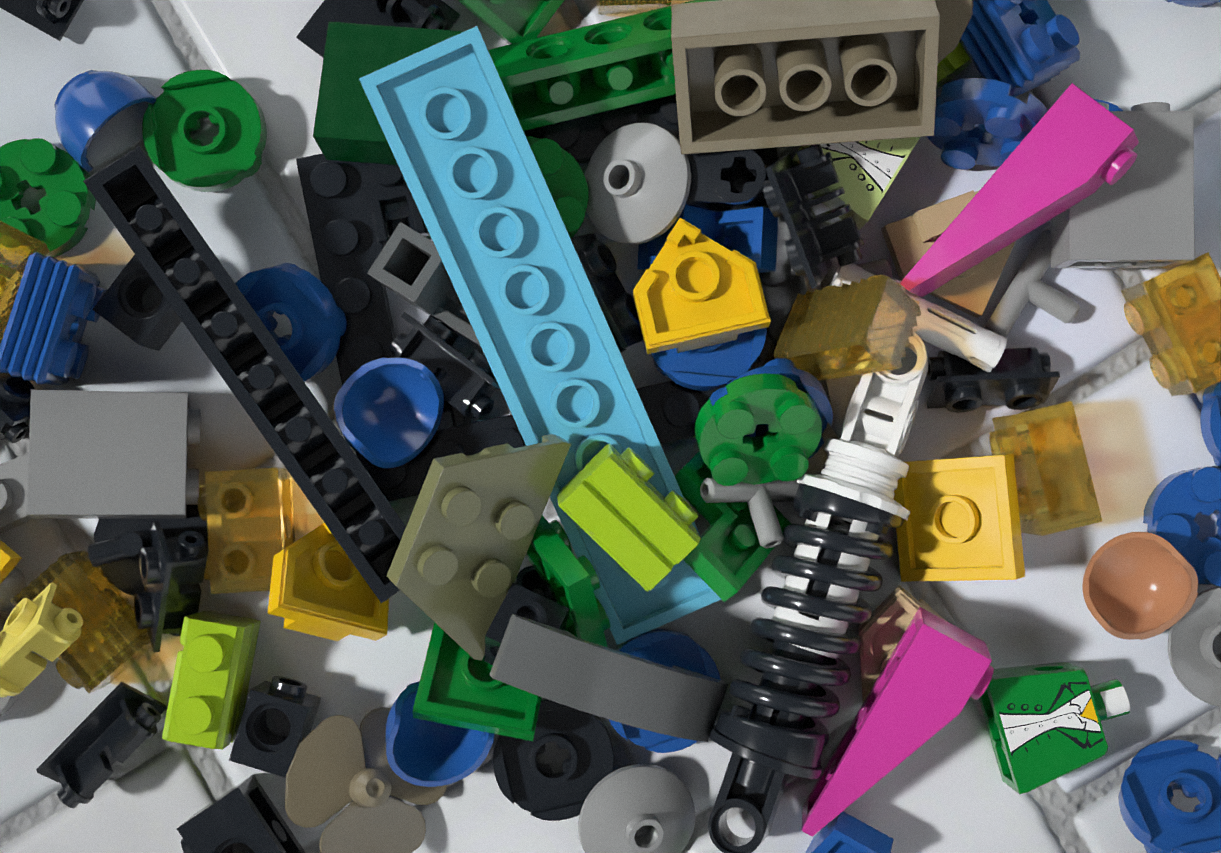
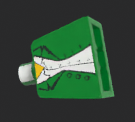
(1047, 721)

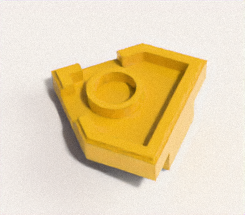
(698, 294)
(323, 591)

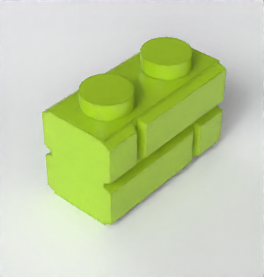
(630, 515)
(211, 679)

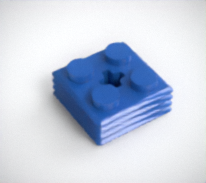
(1019, 42)
(49, 321)

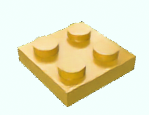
(960, 520)

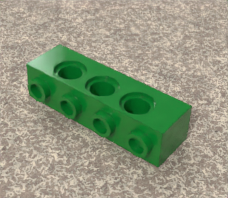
(589, 68)

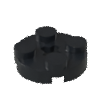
(534, 785)

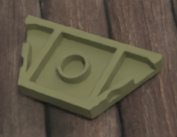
(474, 534)

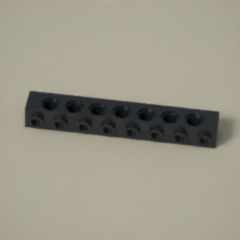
(251, 364)

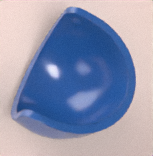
(89, 104)
(389, 410)
(431, 751)

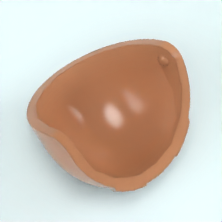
(1139, 585)

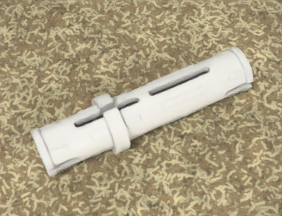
(942, 326)

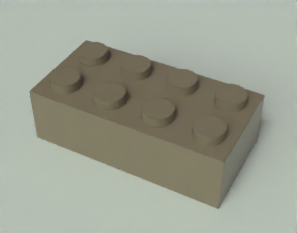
(803, 72)

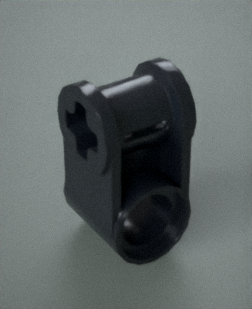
(714, 176)

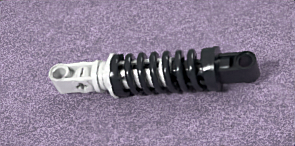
(817, 604)

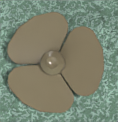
(351, 766)

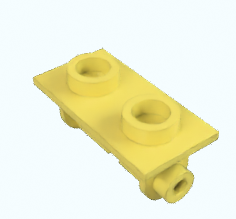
(36, 628)

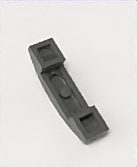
(607, 681)

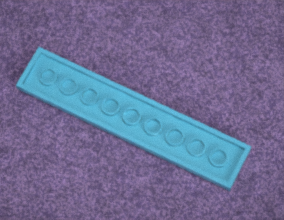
(524, 291)

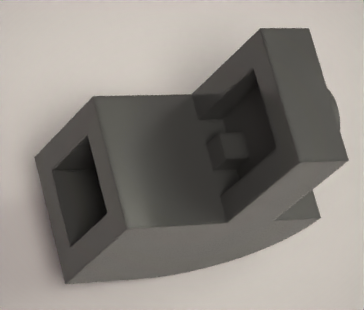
(417, 274)

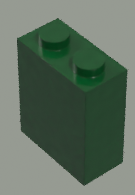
(344, 117)

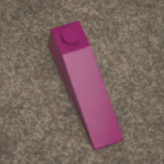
(1050, 171)
(912, 700)

